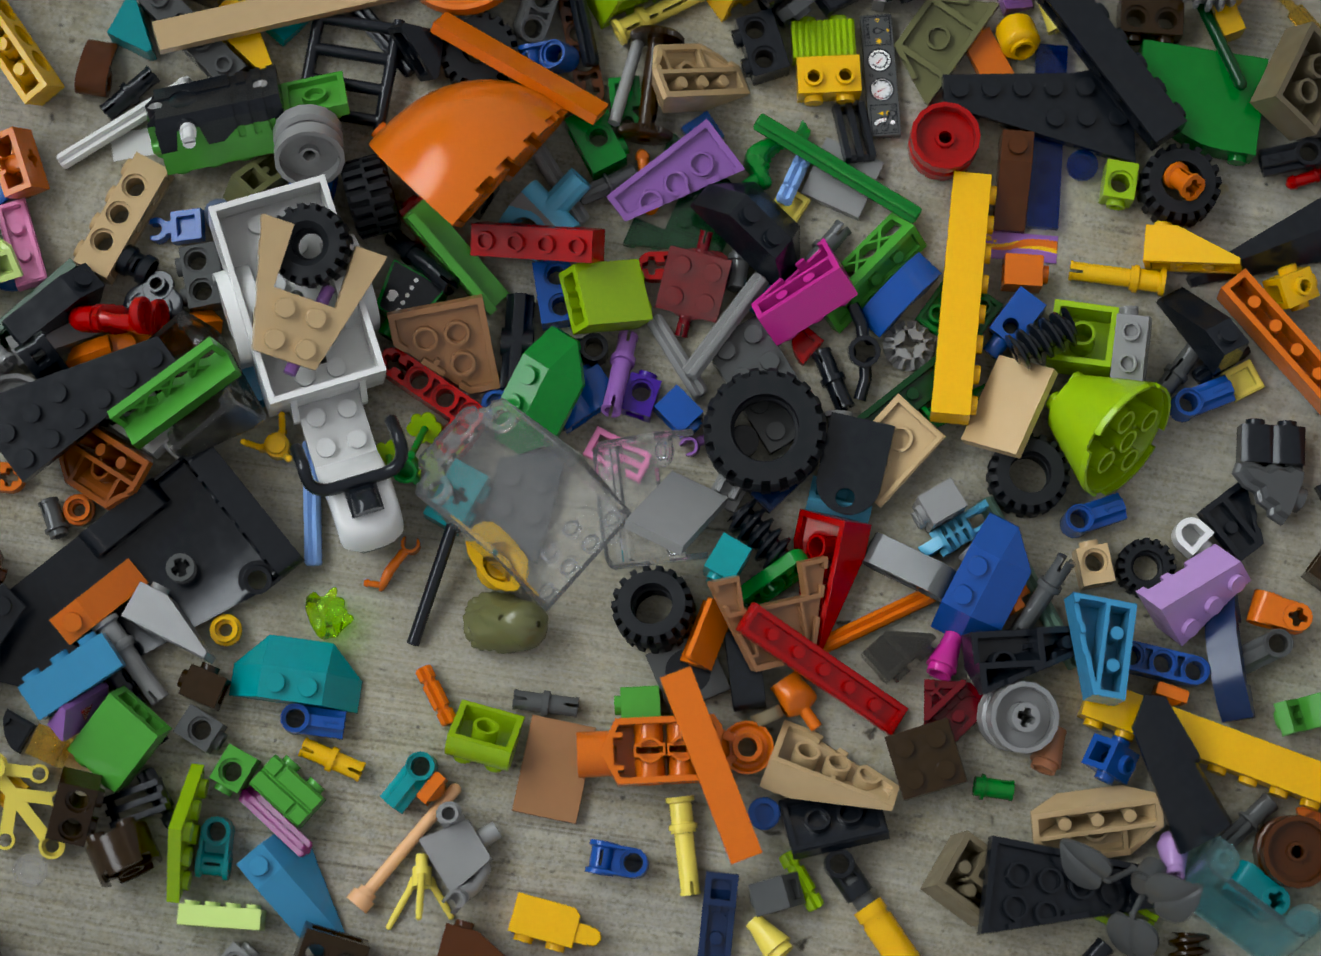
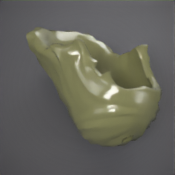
(504, 623)

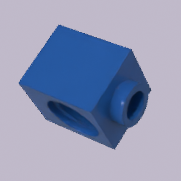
(679, 411)

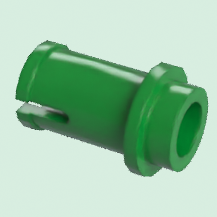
(993, 788)

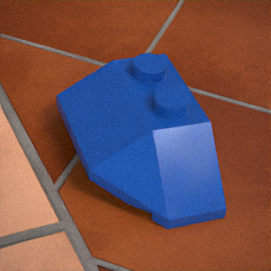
(986, 580)

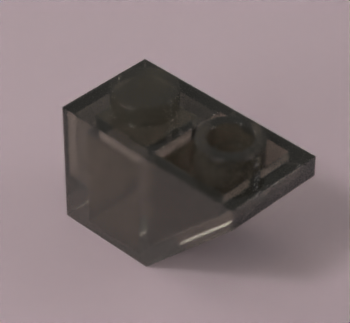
(895, 651)

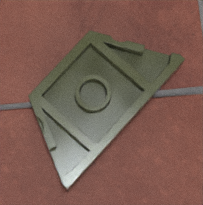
(940, 39)

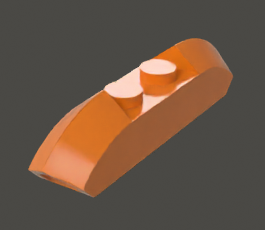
(110, 343)

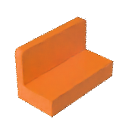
(705, 636)

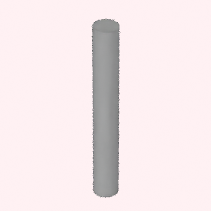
(625, 83)

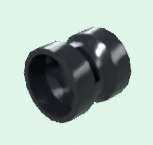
(136, 264)

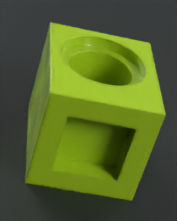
(1118, 171)

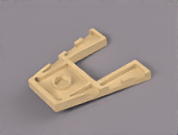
(294, 325)

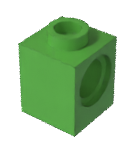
(638, 702)
(231, 756)

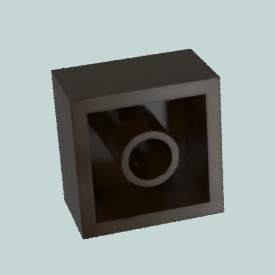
(926, 759)

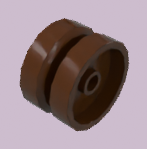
(1274, 845)

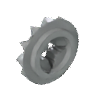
(900, 357)

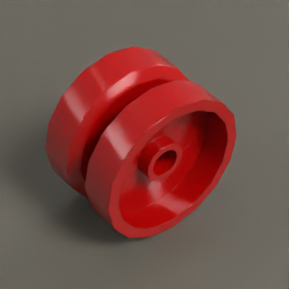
(949, 123)

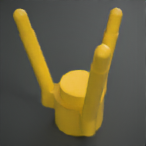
(275, 444)

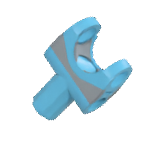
(548, 207)

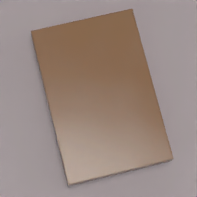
(549, 771)

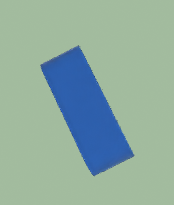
(1176, 661)

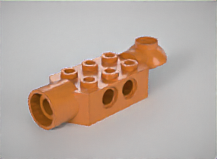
(653, 751)

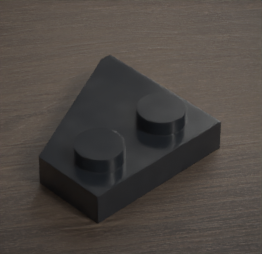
(1233, 522)

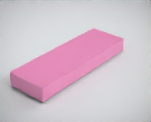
(19, 231)

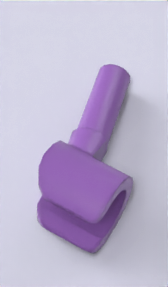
(699, 441)

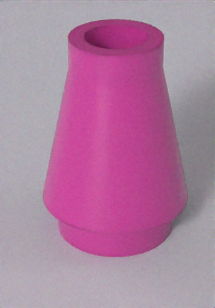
(944, 659)

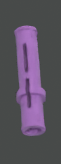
(622, 362)

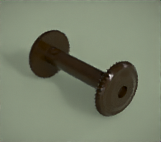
(645, 131)

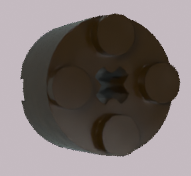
(123, 851)

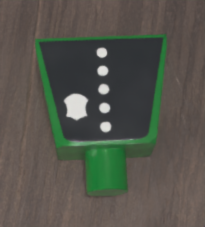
(404, 290)

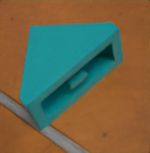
(130, 30)

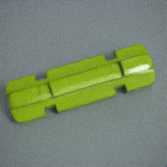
(812, 899)

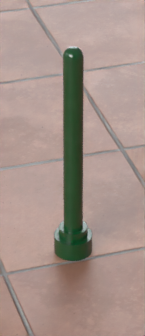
(1223, 48)

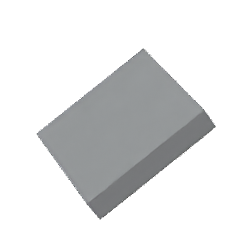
(834, 194)

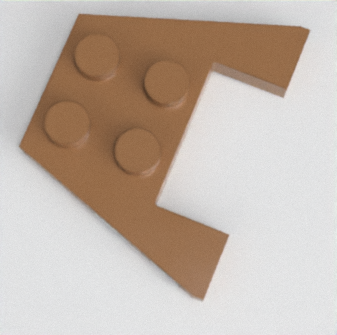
(797, 611)

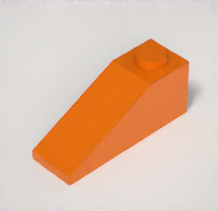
(98, 601)

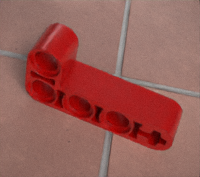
(432, 391)

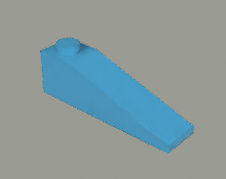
(291, 886)

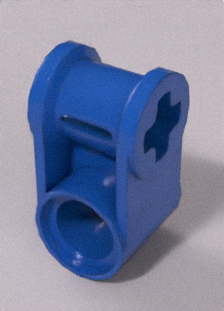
(547, 53)
(614, 860)

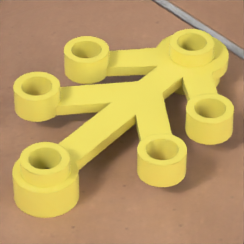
(17, 799)

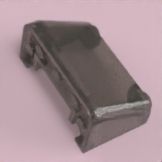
(221, 416)

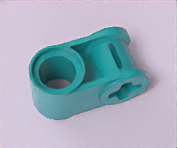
(215, 851)
(1262, 886)

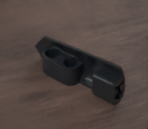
(1181, 786)

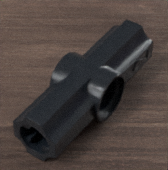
(1287, 157)
(517, 334)

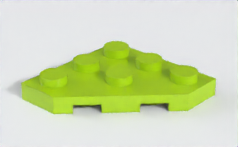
(185, 833)

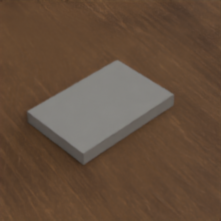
(676, 512)

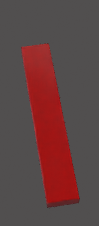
(821, 668)

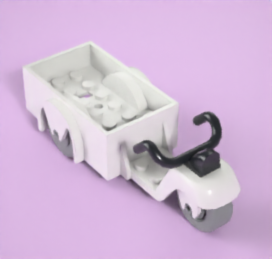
(325, 400)

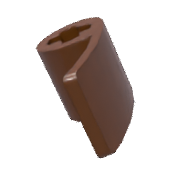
(94, 69)

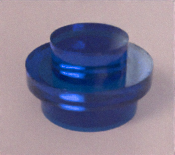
(1082, 165)

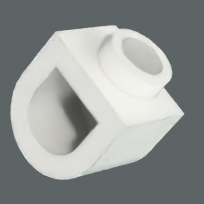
(1191, 536)

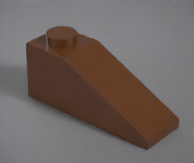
(1013, 180)
(464, 941)

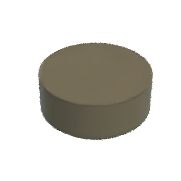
(768, 715)

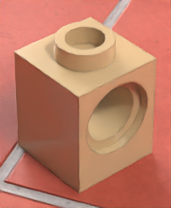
(1092, 579)

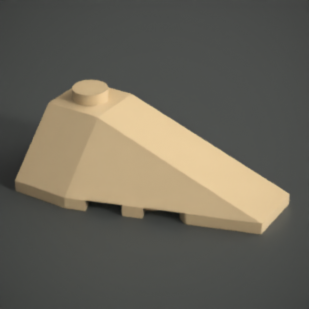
(813, 771)

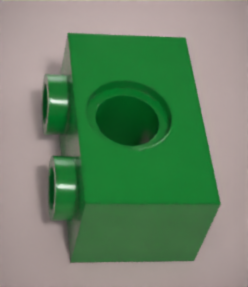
(597, 159)

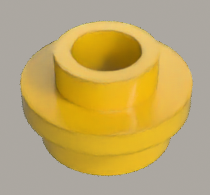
(218, 623)

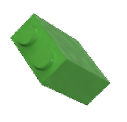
(119, 739)

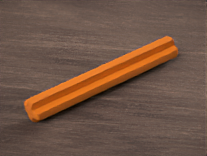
(877, 620)

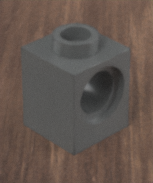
(187, 726)
(776, 894)

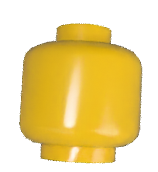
(1017, 36)

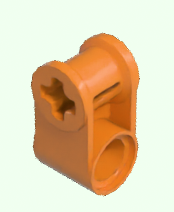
(1272, 612)

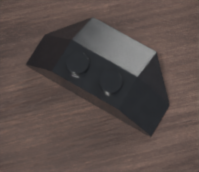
(752, 227)

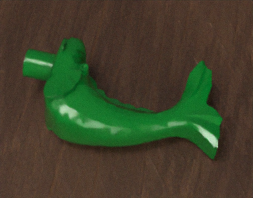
(759, 156)

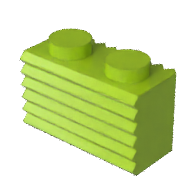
(822, 37)

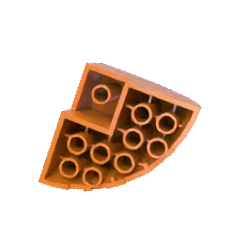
(466, 141)

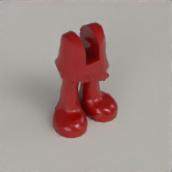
(141, 318)

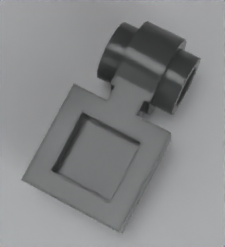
(791, 11)

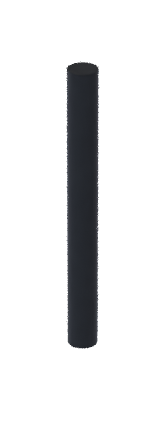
(432, 586)

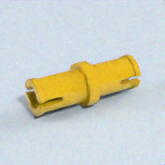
(332, 759)

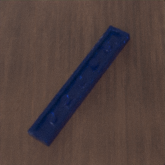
(1047, 156)

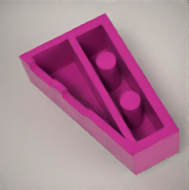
(804, 296)

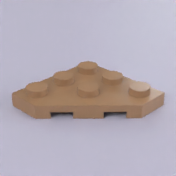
(449, 340)

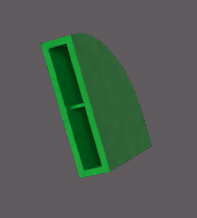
(1216, 112)

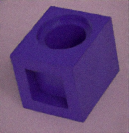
(641, 409)

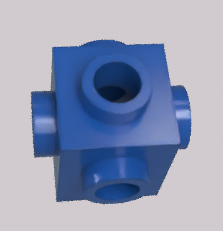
(1110, 759)

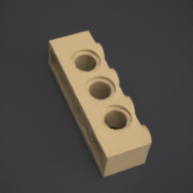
(118, 199)

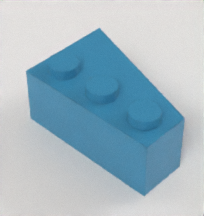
(1101, 645)
(71, 674)

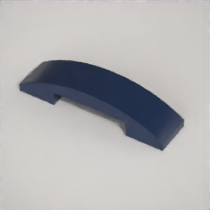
(1227, 664)
(718, 914)

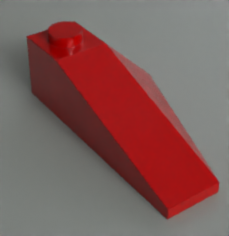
(846, 547)

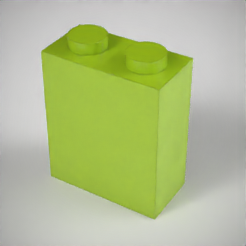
(605, 296)

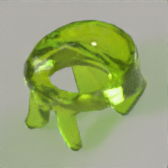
(327, 614)

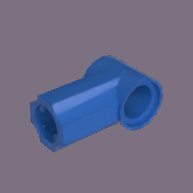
(1203, 398)
(1095, 515)
(317, 722)

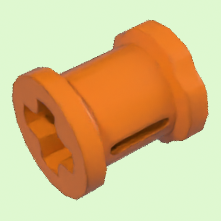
(1180, 178)

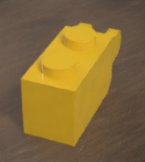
(551, 923)

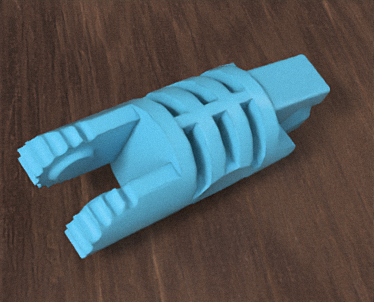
(954, 533)

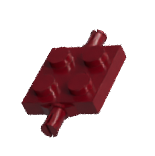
(693, 283)

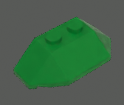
(548, 380)

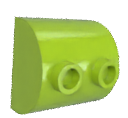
(484, 736)

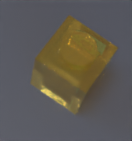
(48, 747)

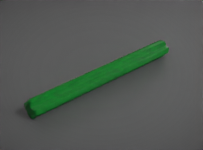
(837, 168)

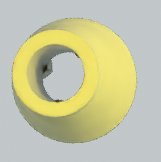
(769, 938)

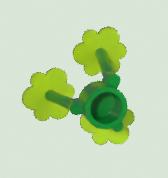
(424, 429)

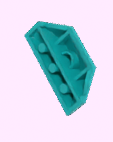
(297, 672)

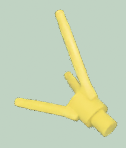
(420, 880)

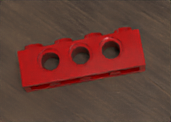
(537, 242)

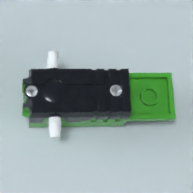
(231, 115)

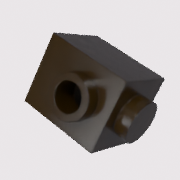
(204, 685)

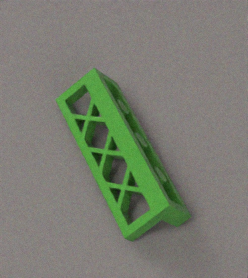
(455, 255)
(876, 270)
(178, 394)

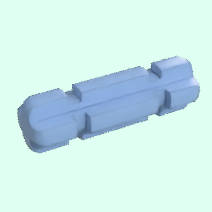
(792, 181)

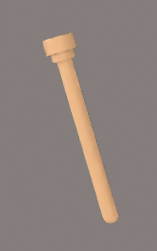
(365, 893)

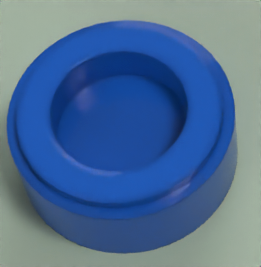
(764, 813)

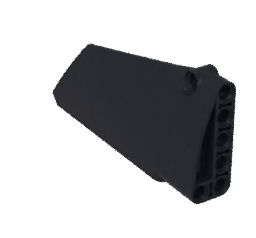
(186, 509)

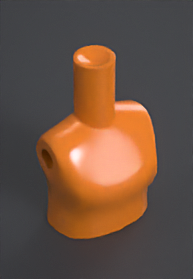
(797, 699)

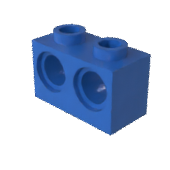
(549, 294)

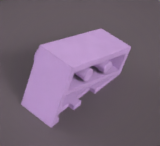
(1195, 593)

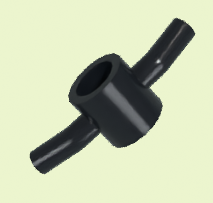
(865, 368)

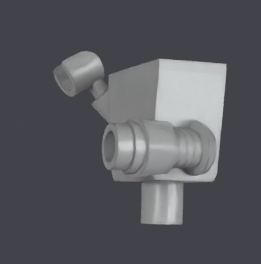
(460, 853)

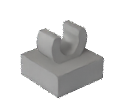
(734, 493)

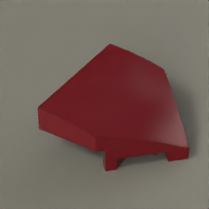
(953, 701)

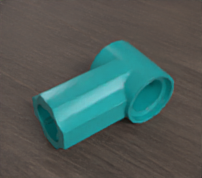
(407, 783)

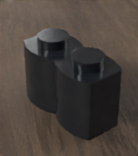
(1271, 443)

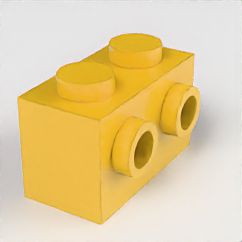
(828, 79)

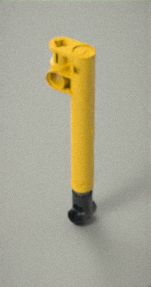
(872, 913)

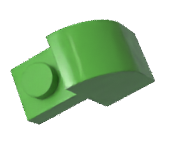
(1298, 714)

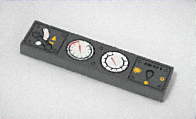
(880, 75)

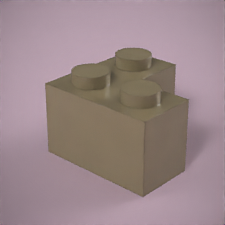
(955, 876)

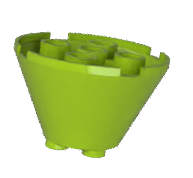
(1107, 427)

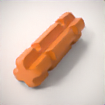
(436, 695)

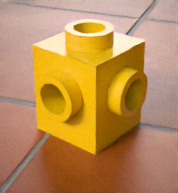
(1292, 287)

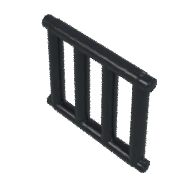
(388, 60)

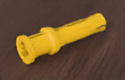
(1133, 278)

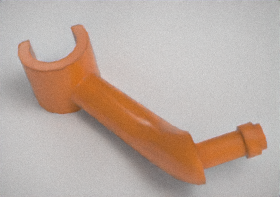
(393, 565)

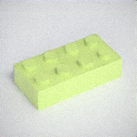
(218, 916)

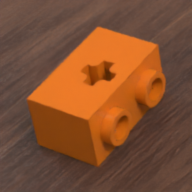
(20, 164)

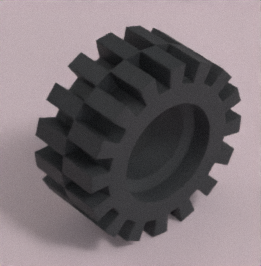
(1139, 548)

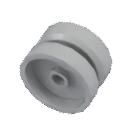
(308, 143)
(1036, 721)

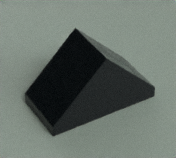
(419, 48)

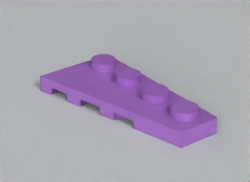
(683, 168)

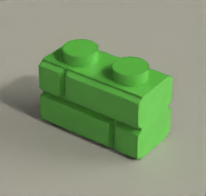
(288, 790)

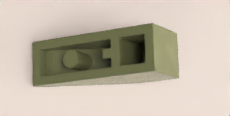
(254, 178)

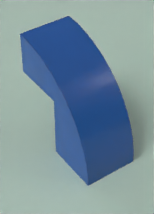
(900, 293)

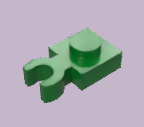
(633, 100)

